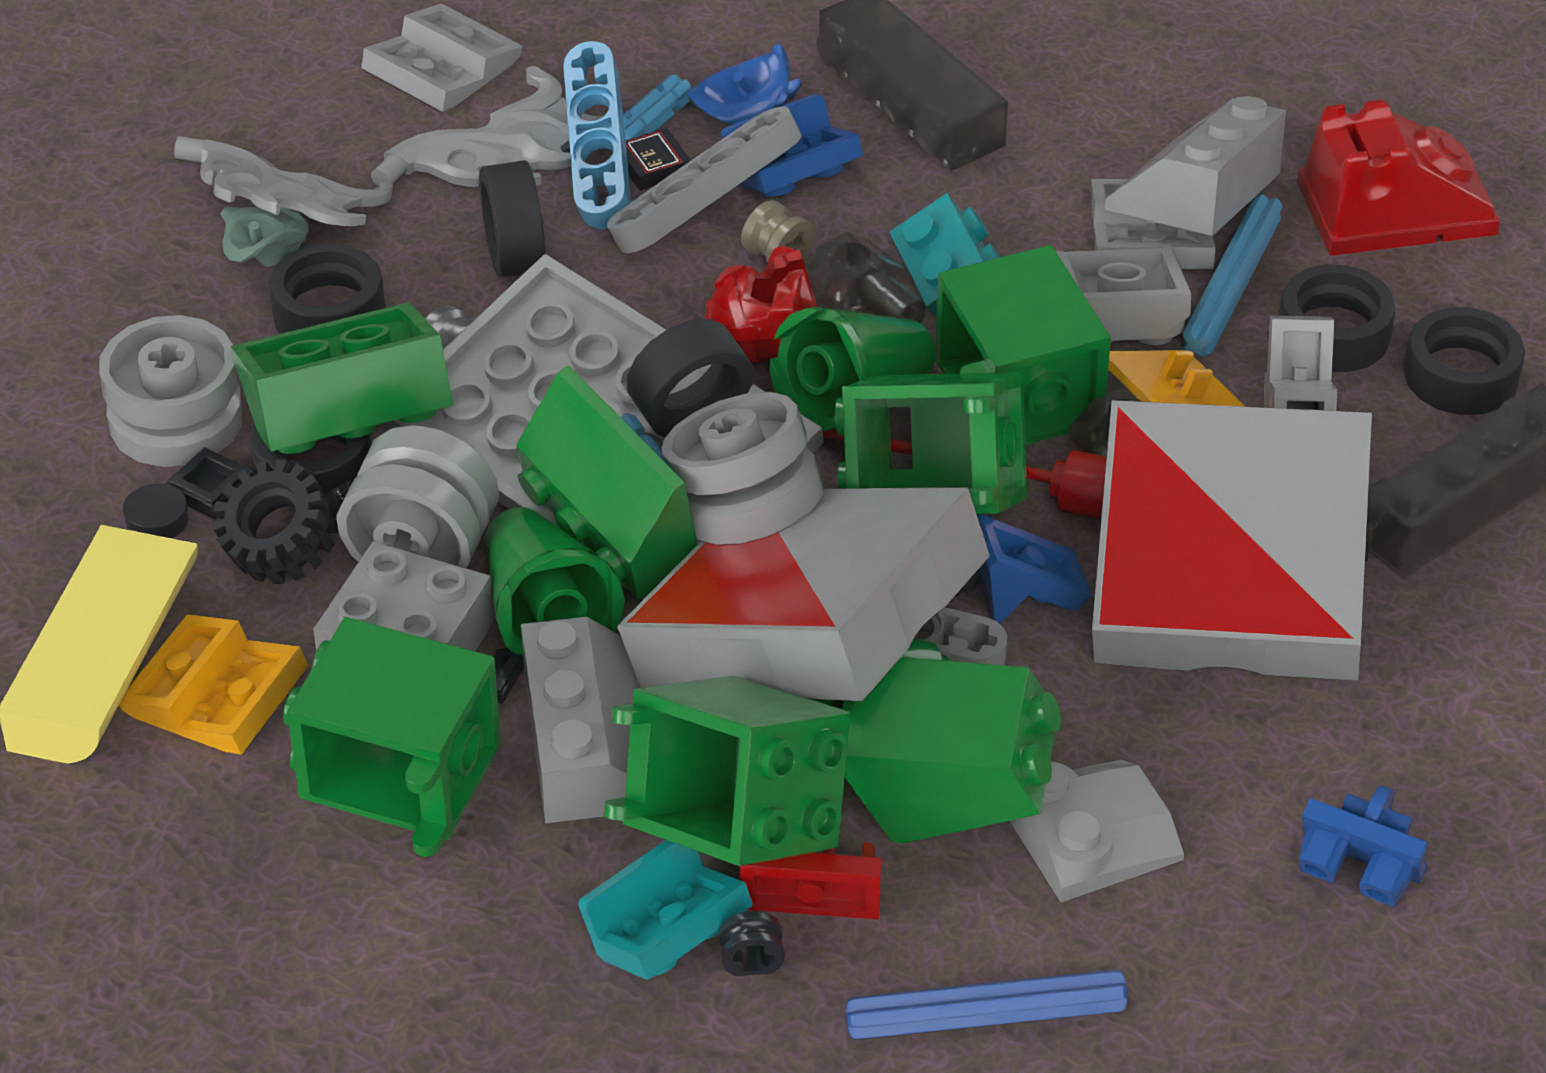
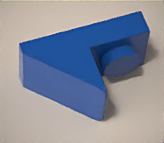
(1026, 566)

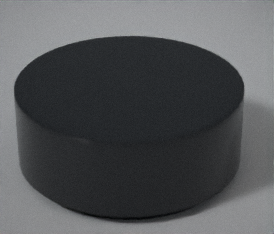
(156, 510)

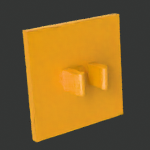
(1169, 378)

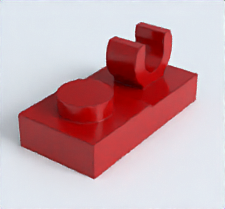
(817, 884)

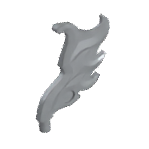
(524, 130)
(251, 176)

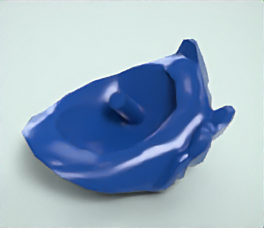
(747, 88)

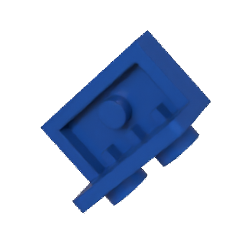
(817, 153)

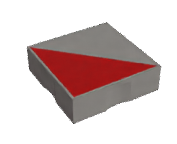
(1233, 539)
(816, 603)

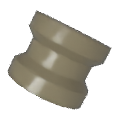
(773, 227)

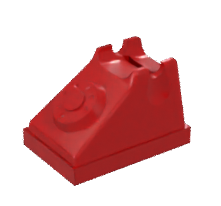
(1391, 183)

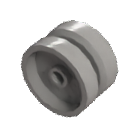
(170, 390)
(745, 467)
(419, 496)

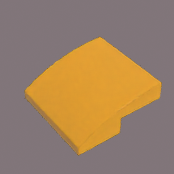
(214, 683)

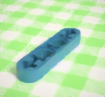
(598, 134)

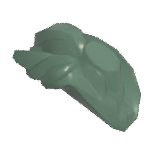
(262, 234)

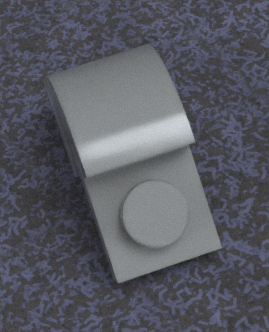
(1300, 364)

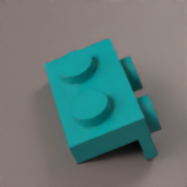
(938, 241)
(660, 909)

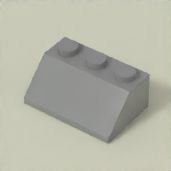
(1208, 169)
(572, 682)

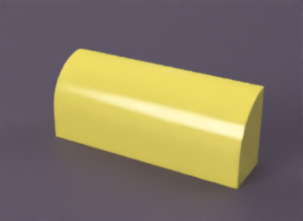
(93, 644)

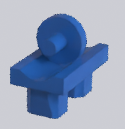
(1366, 833)

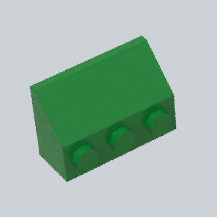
(343, 377)
(605, 484)

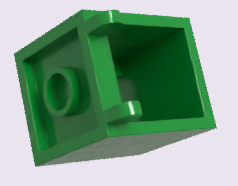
(1026, 319)
(962, 432)
(394, 729)
(733, 769)

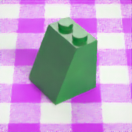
(950, 747)

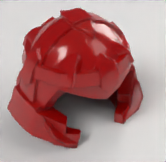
(759, 302)

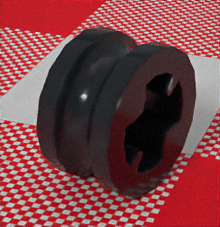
(751, 944)

